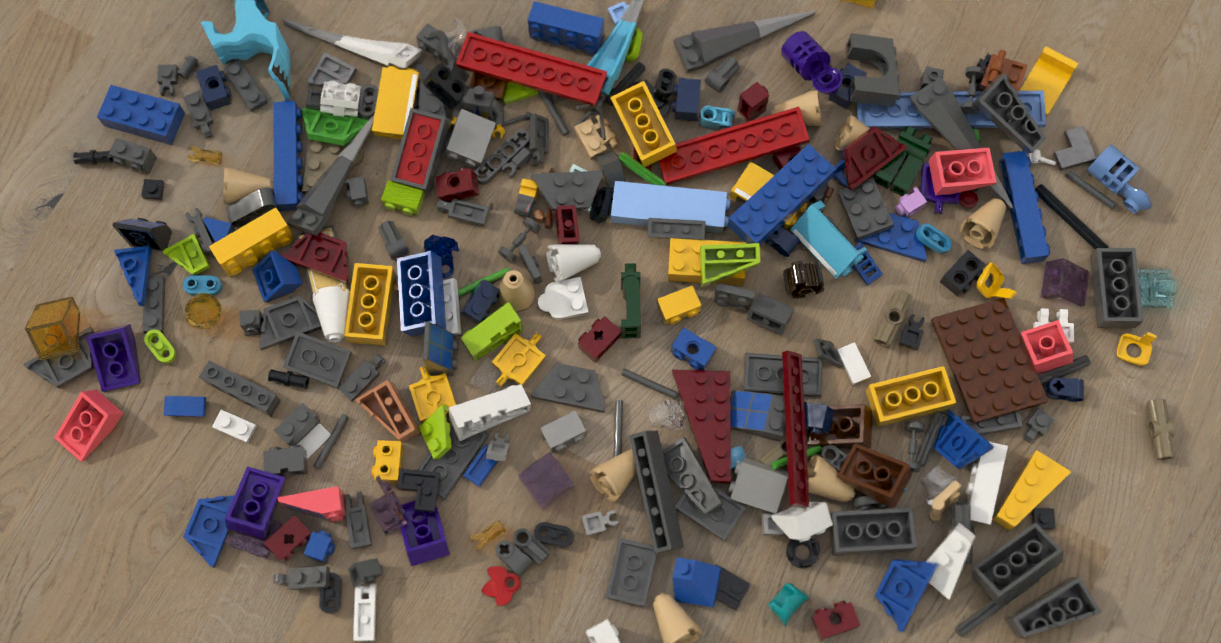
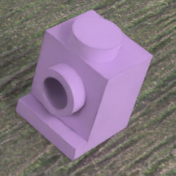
(911, 203)

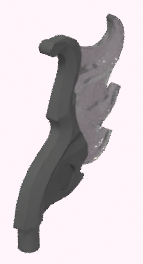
(450, 46)

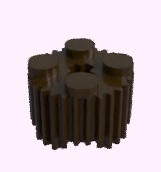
(803, 279)

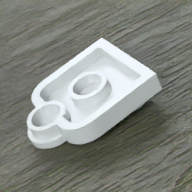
(564, 299)

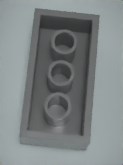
(1116, 288)
(872, 531)
(1017, 564)

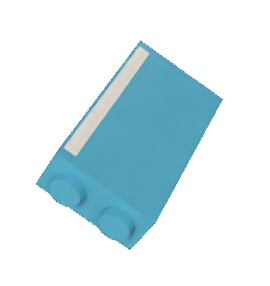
(826, 241)

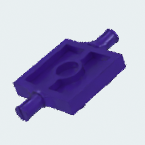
(928, 193)

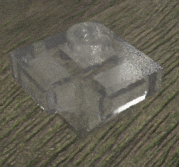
(668, 414)
(936, 483)

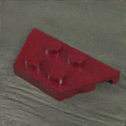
(869, 154)
(321, 255)

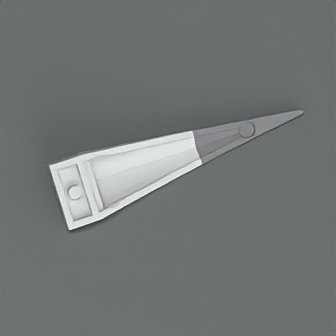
(388, 53)

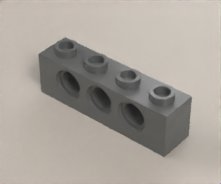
(240, 388)

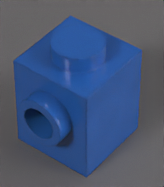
(320, 546)

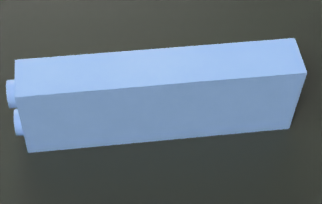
(638, 202)

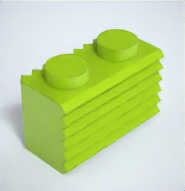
(402, 198)

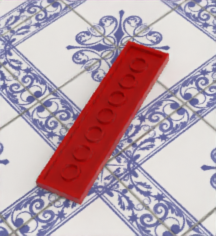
(531, 69)
(735, 145)

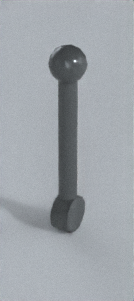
(527, 115)

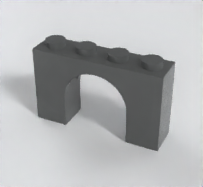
(881, 53)

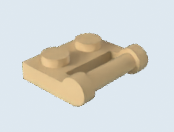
(944, 501)

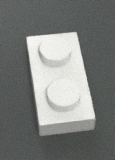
(234, 426)

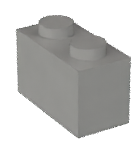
(563, 432)

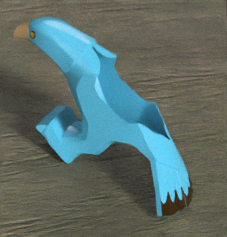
(252, 36)

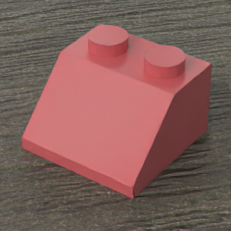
(1047, 346)

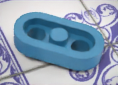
(933, 238)
(201, 285)

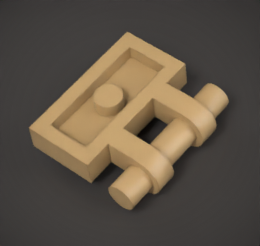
(591, 139)

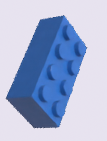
(566, 28)
(141, 114)
(420, 292)

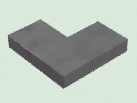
(1079, 151)

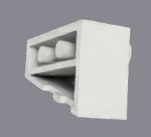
(951, 558)

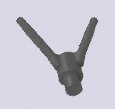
(598, 110)

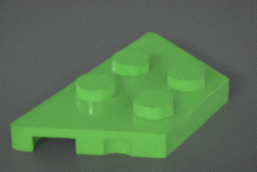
(331, 128)

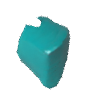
(787, 602)

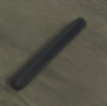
(1070, 218)

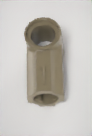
(775, 454)

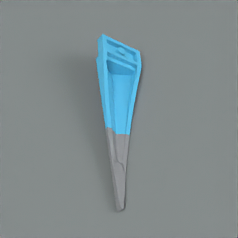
(614, 50)

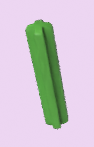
(640, 170)

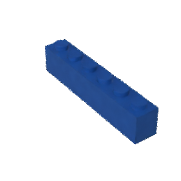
(287, 155)
(1025, 210)

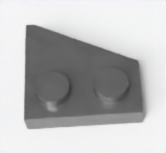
(331, 69)

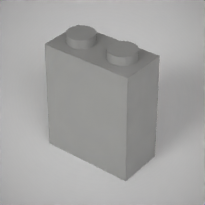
(469, 138)
(758, 485)

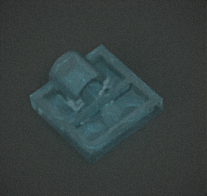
(1157, 288)

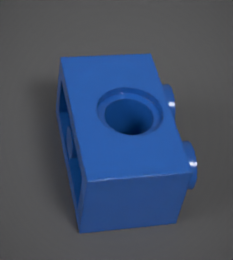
(690, 340)

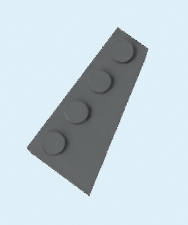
(1007, 112)
(1055, 608)

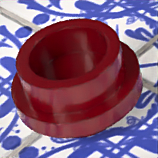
(968, 199)

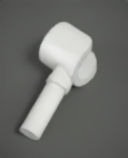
(1035, 157)

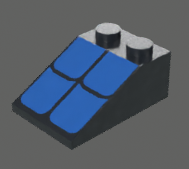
(144, 233)

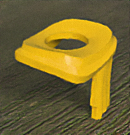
(997, 281)
(1144, 344)

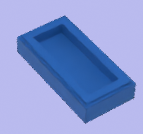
(480, 468)

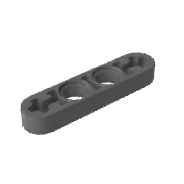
(500, 155)

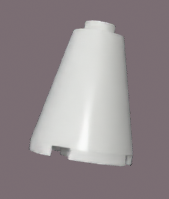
(571, 259)
(332, 309)

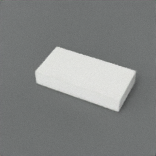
(853, 363)

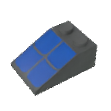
(439, 350)
(758, 414)

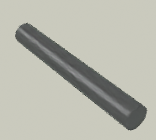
(554, 113)
(1090, 189)
(649, 383)
(618, 427)
(331, 441)

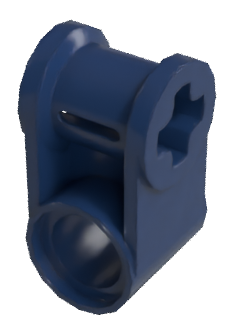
(783, 242)
(1068, 389)

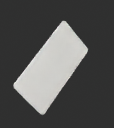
(314, 439)

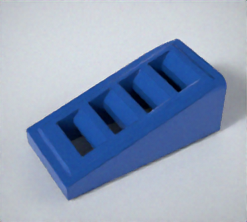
(868, 260)

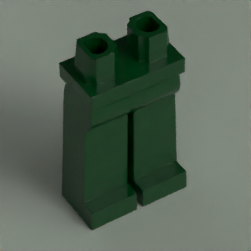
(915, 154)
(631, 293)

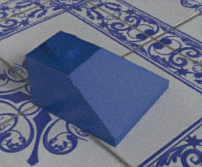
(276, 277)
(695, 582)

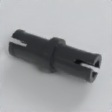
(92, 157)
(288, 379)

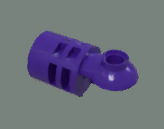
(811, 62)

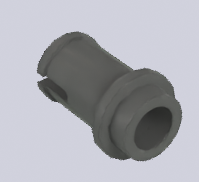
(188, 65)

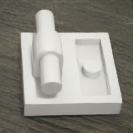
(340, 98)

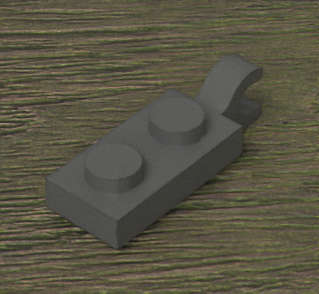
(199, 112)
(538, 138)
(464, 211)
(201, 231)
(361, 378)
(305, 578)

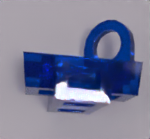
(443, 247)

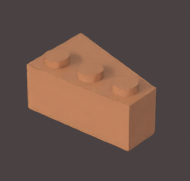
(390, 410)

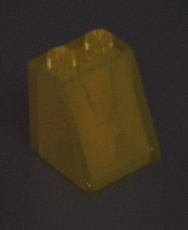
(54, 328)

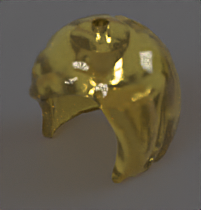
(205, 309)

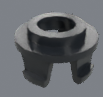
(814, 550)

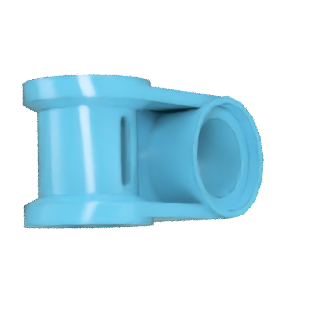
(718, 117)

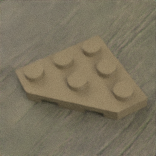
(320, 157)

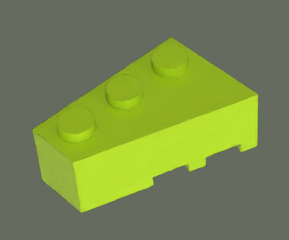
(727, 260)
(492, 332)

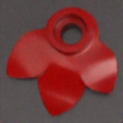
(498, 587)

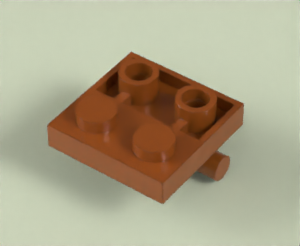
(999, 64)

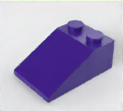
(115, 357)
(255, 503)
(423, 535)

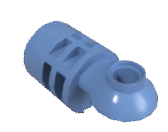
(1118, 181)

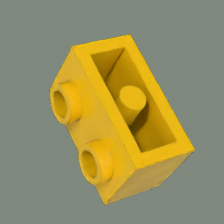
(679, 305)
(388, 460)

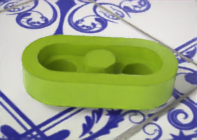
(635, 45)
(161, 347)

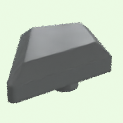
(827, 353)

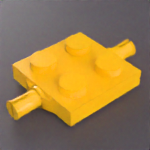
(518, 359)
(431, 394)

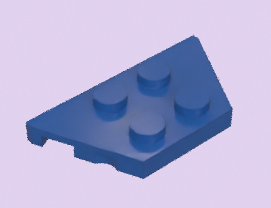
(899, 240)
(960, 442)
(208, 527)
(904, 588)

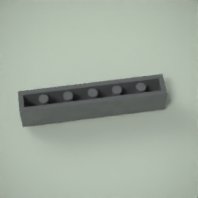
(656, 491)

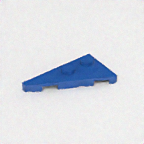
(136, 269)

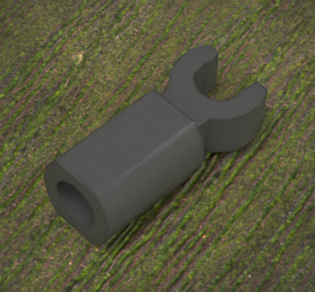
(517, 162)

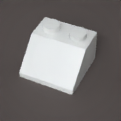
(803, 522)

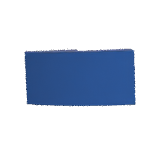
(185, 406)

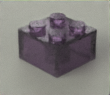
(546, 481)

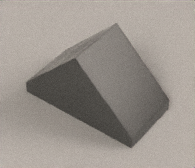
(611, 168)

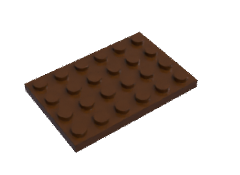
(989, 361)

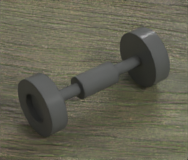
(973, 73)
(531, 226)
(914, 427)

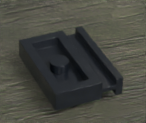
(731, 589)

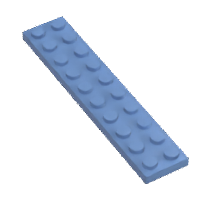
(905, 114)

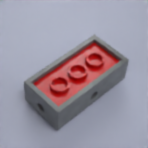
(420, 149)

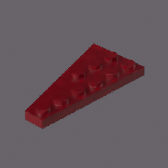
(708, 411)

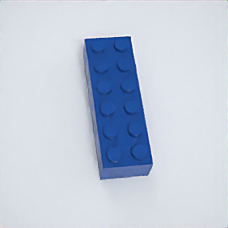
(781, 196)

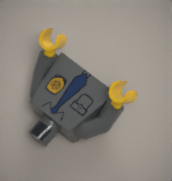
(482, 104)

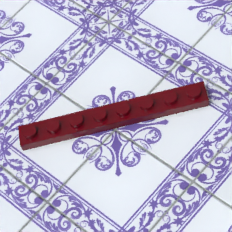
(795, 429)

